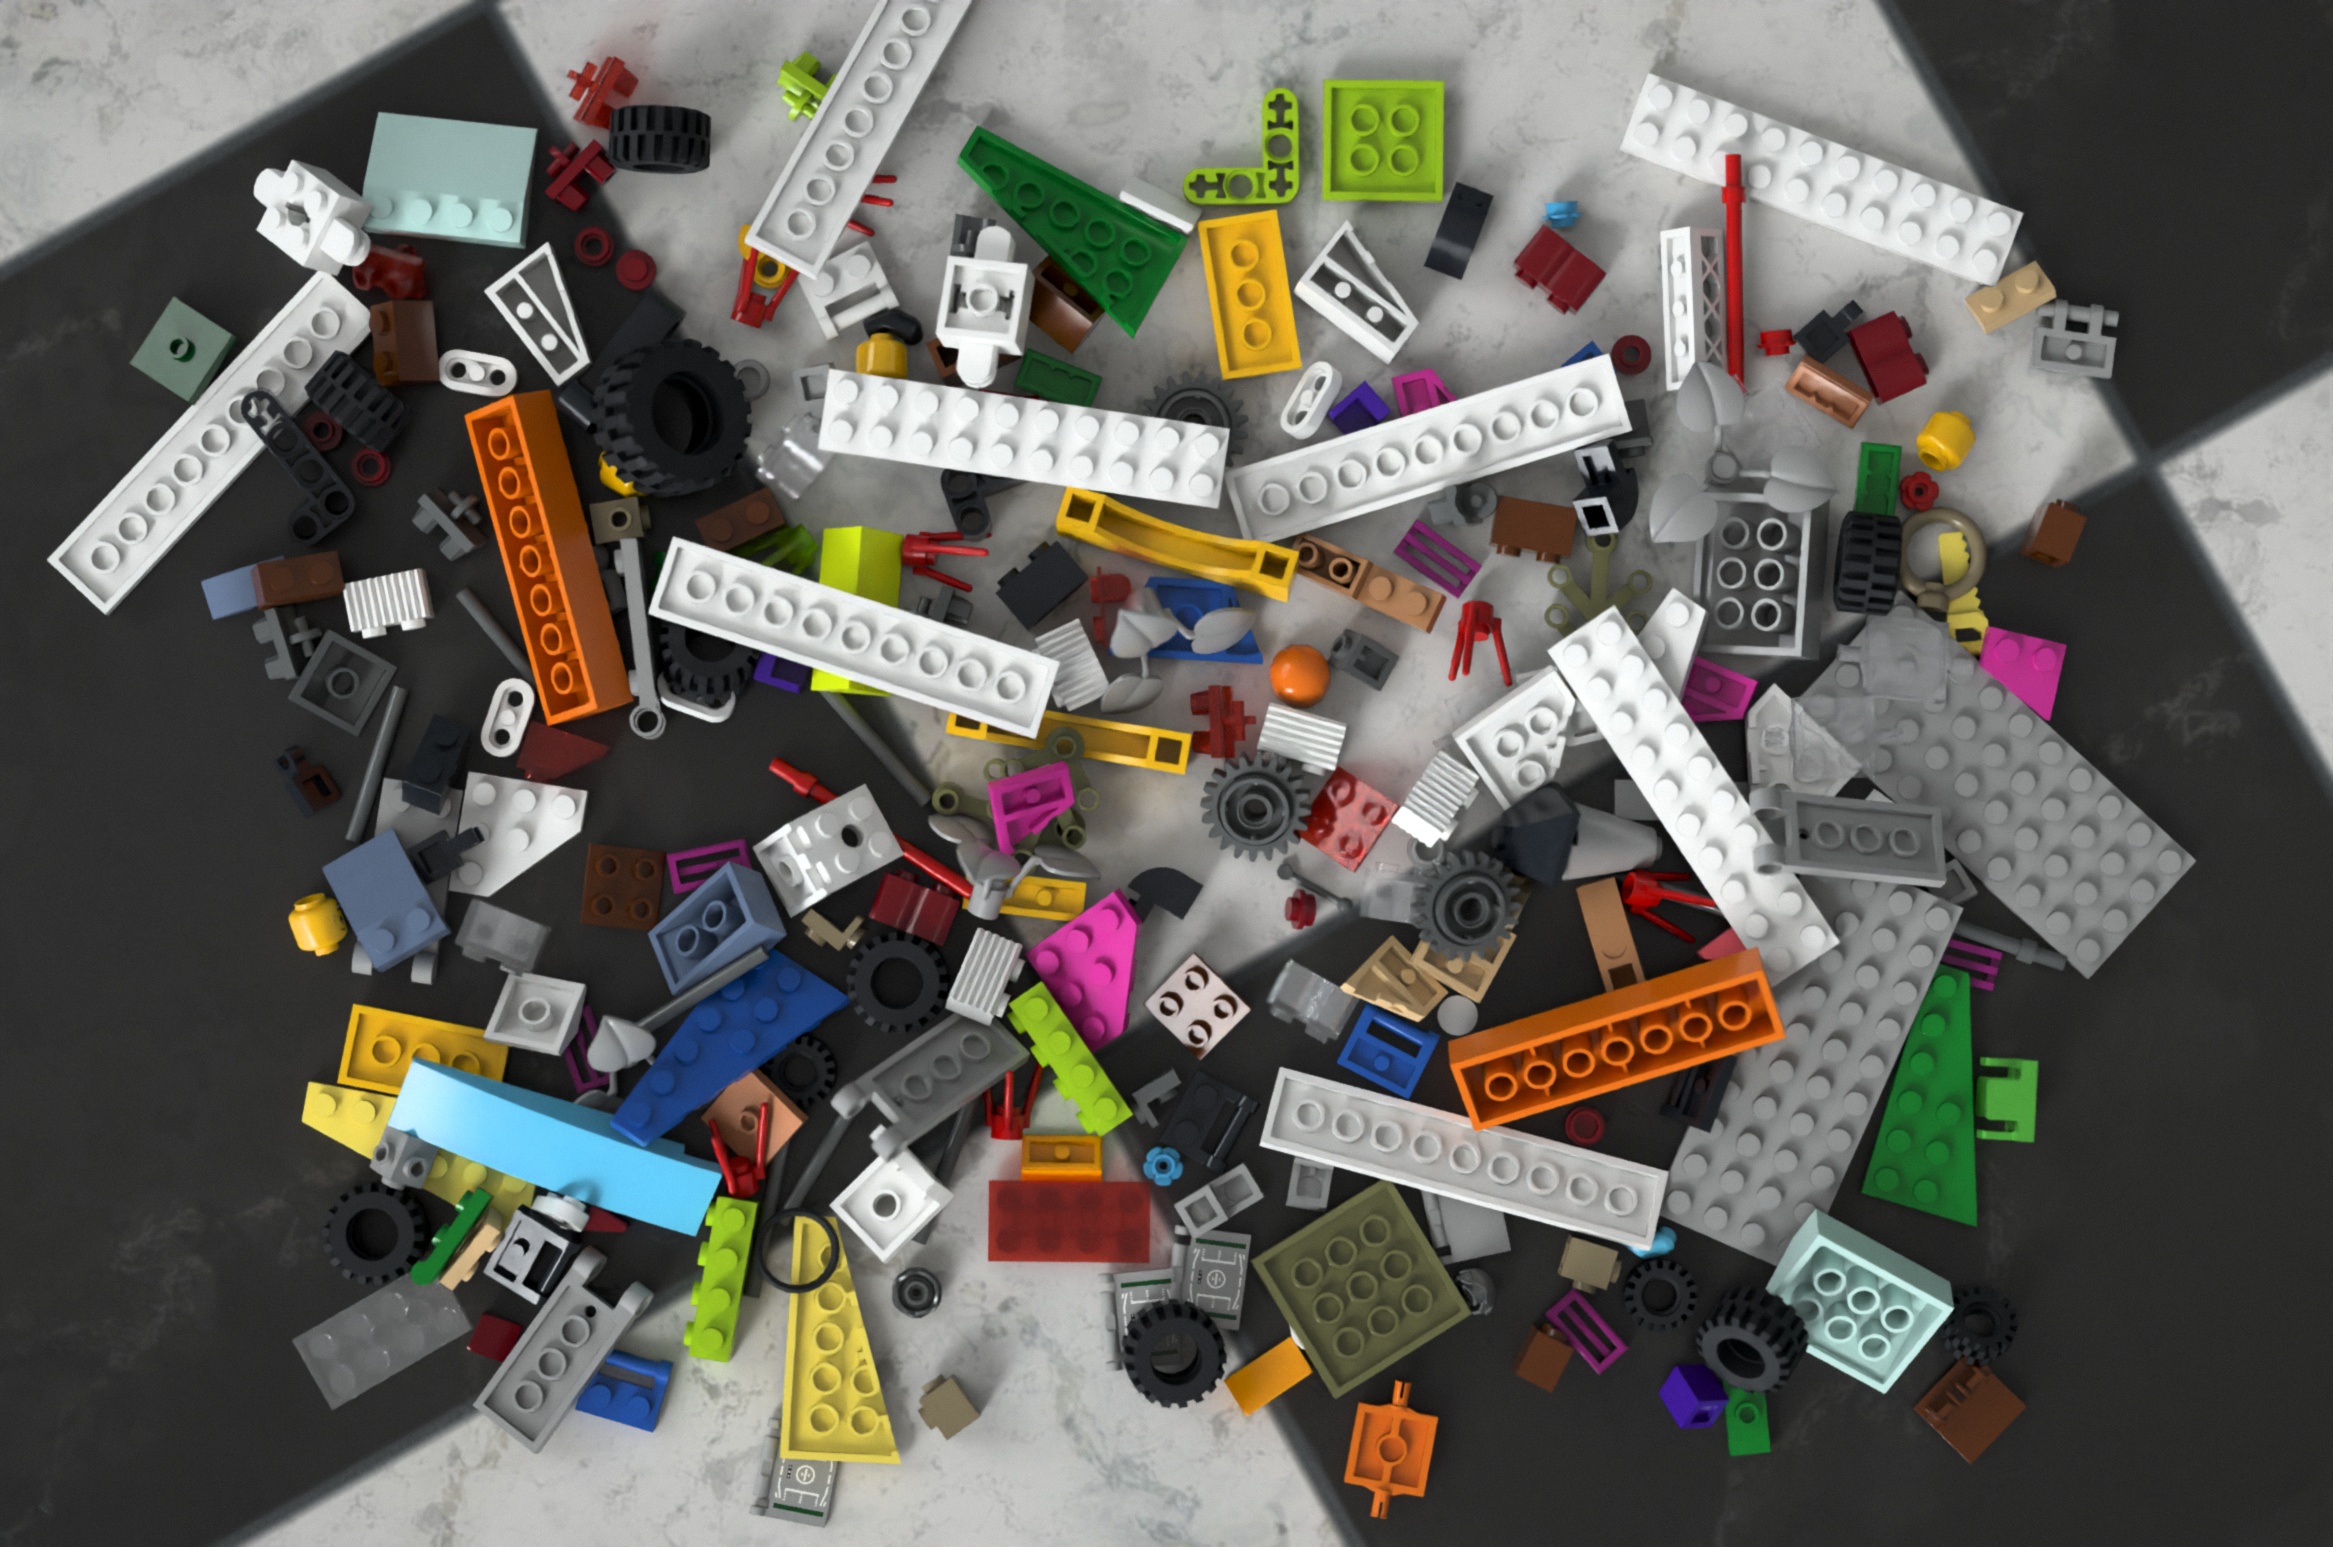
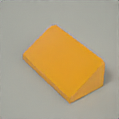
(1062, 1157)
(1268, 1376)

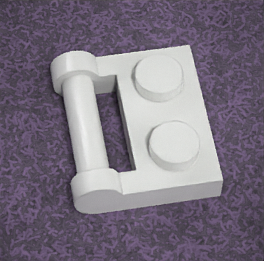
(844, 277)

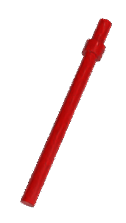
(1734, 195)
(808, 786)

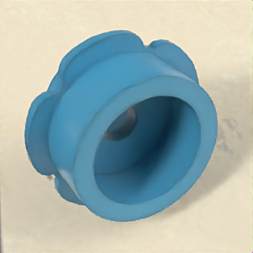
(1562, 213)
(1153, 1170)

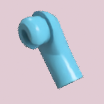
(1662, 1244)

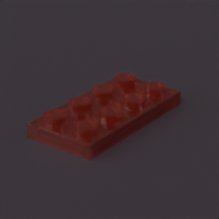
(1069, 1221)

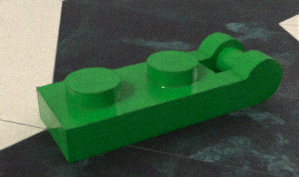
(450, 1238)

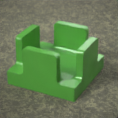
(2008, 1099)

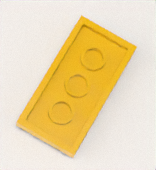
(1249, 295)
(385, 1041)

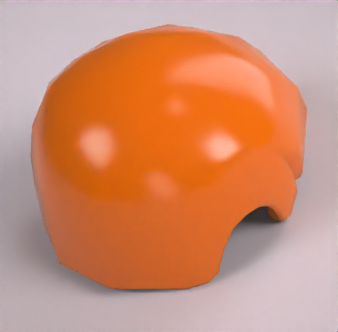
(1300, 676)

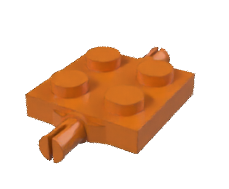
(1391, 1449)

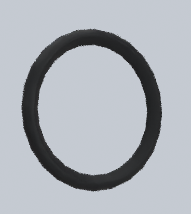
(759, 1247)

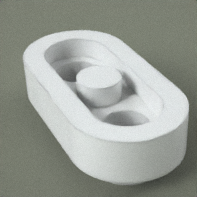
(478, 373)
(1311, 400)
(698, 708)
(505, 716)
(564, 1211)

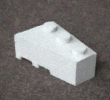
(1356, 296)
(543, 315)
(1674, 639)

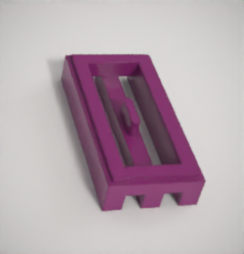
(1465, 579)
(676, 873)
(1990, 970)
(595, 1082)
(1563, 1304)

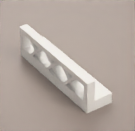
(1686, 304)

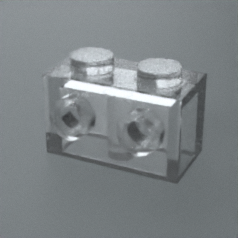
(1390, 893)
(503, 937)

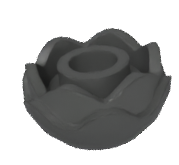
(1477, 1290)
(914, 1305)

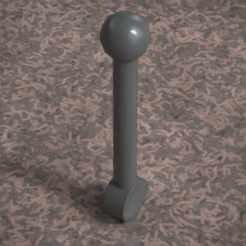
(1286, 872)

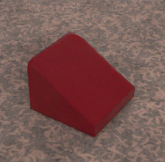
(605, 1220)
(494, 1336)

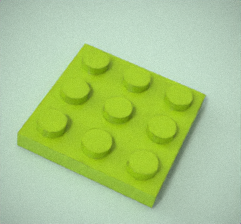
(1383, 141)

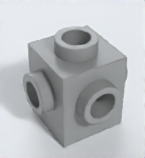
(403, 1159)

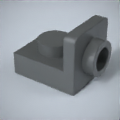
(1633, 442)
(1362, 659)
(1158, 1089)

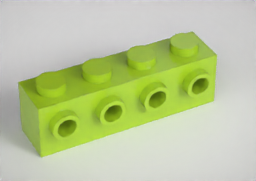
(1071, 1059)
(724, 1278)

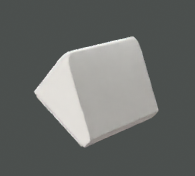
(1160, 206)

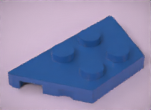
(1189, 603)

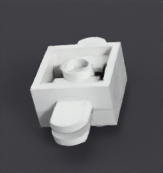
(313, 217)
(985, 306)

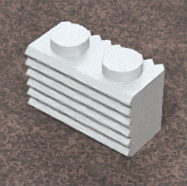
(388, 602)
(1079, 673)
(1301, 738)
(1436, 799)
(984, 977)

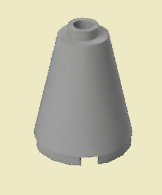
(1609, 845)

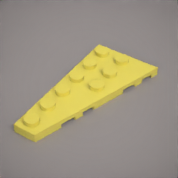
(359, 1121)
(830, 1378)

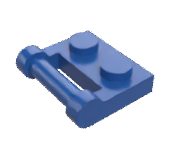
(1381, 1061)
(625, 1400)

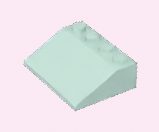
(450, 180)
(1859, 1300)

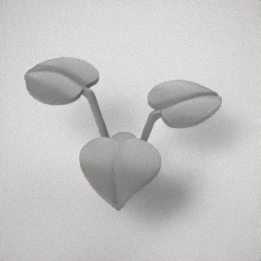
(1682, 509)
(1146, 626)
(991, 868)
(617, 1047)

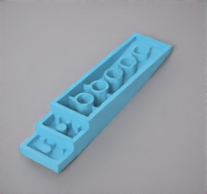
(555, 1146)

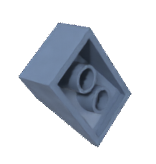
(386, 900)
(716, 927)

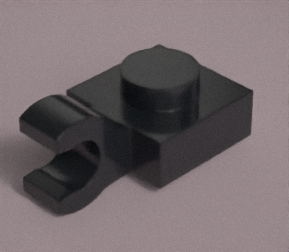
(1825, 335)
(308, 786)
(440, 854)

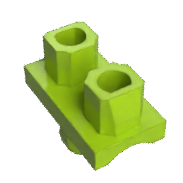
(802, 89)

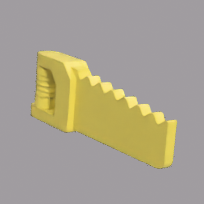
(1964, 610)

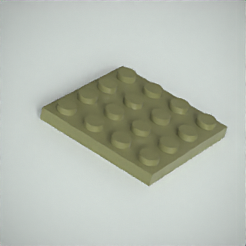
(1361, 1287)

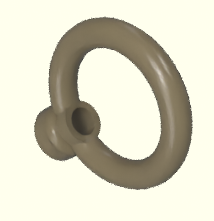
(1936, 596)

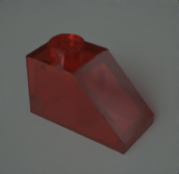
(556, 753)

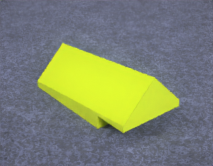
(864, 565)

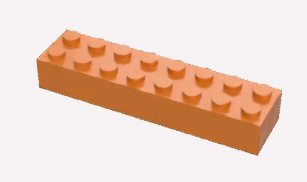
(548, 557)
(1616, 1039)

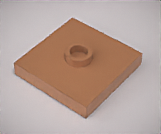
(739, 1112)

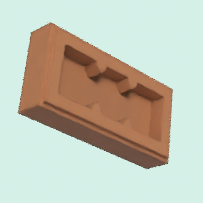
(1829, 391)

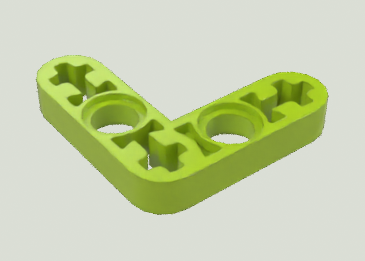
(1259, 176)

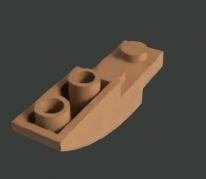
(1367, 583)
(1610, 933)

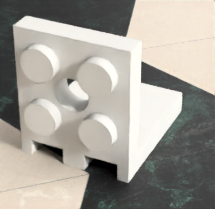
(812, 861)
(917, 1197)

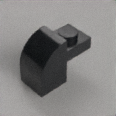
(1458, 230)
(1610, 489)
(1165, 888)

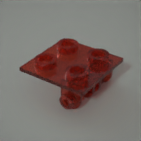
(1104, 590)
(1347, 819)

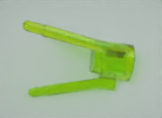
(794, 546)

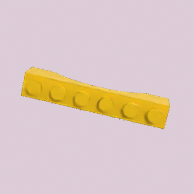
(1230, 561)
(1103, 740)

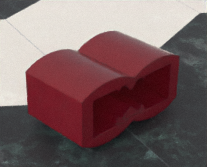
(1558, 270)
(1887, 357)
(915, 907)

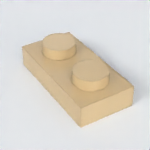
(2011, 297)
(483, 1236)

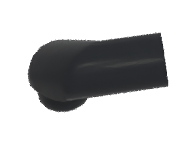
(898, 323)

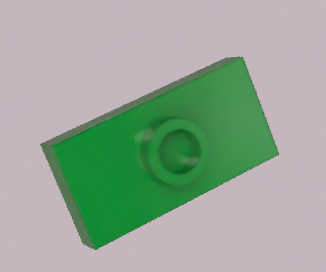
(1057, 380)
(1877, 478)
(1746, 1422)

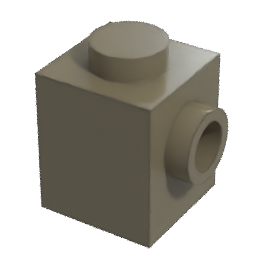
(620, 520)
(1589, 1264)
(947, 1406)

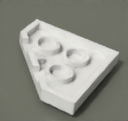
(1520, 737)
(1774, 765)
(519, 827)

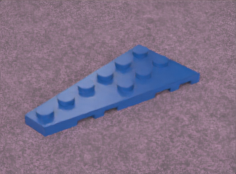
(725, 1042)

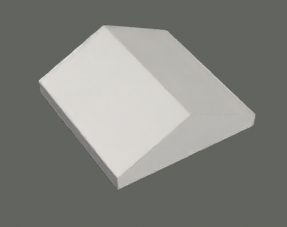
(537, 1013)

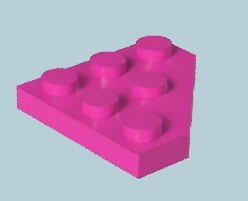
(1093, 968)

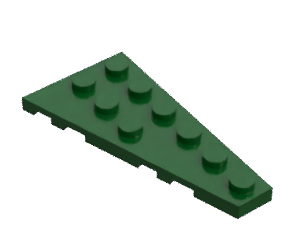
(1095, 239)
(1927, 1125)

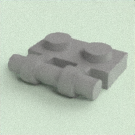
(2074, 351)

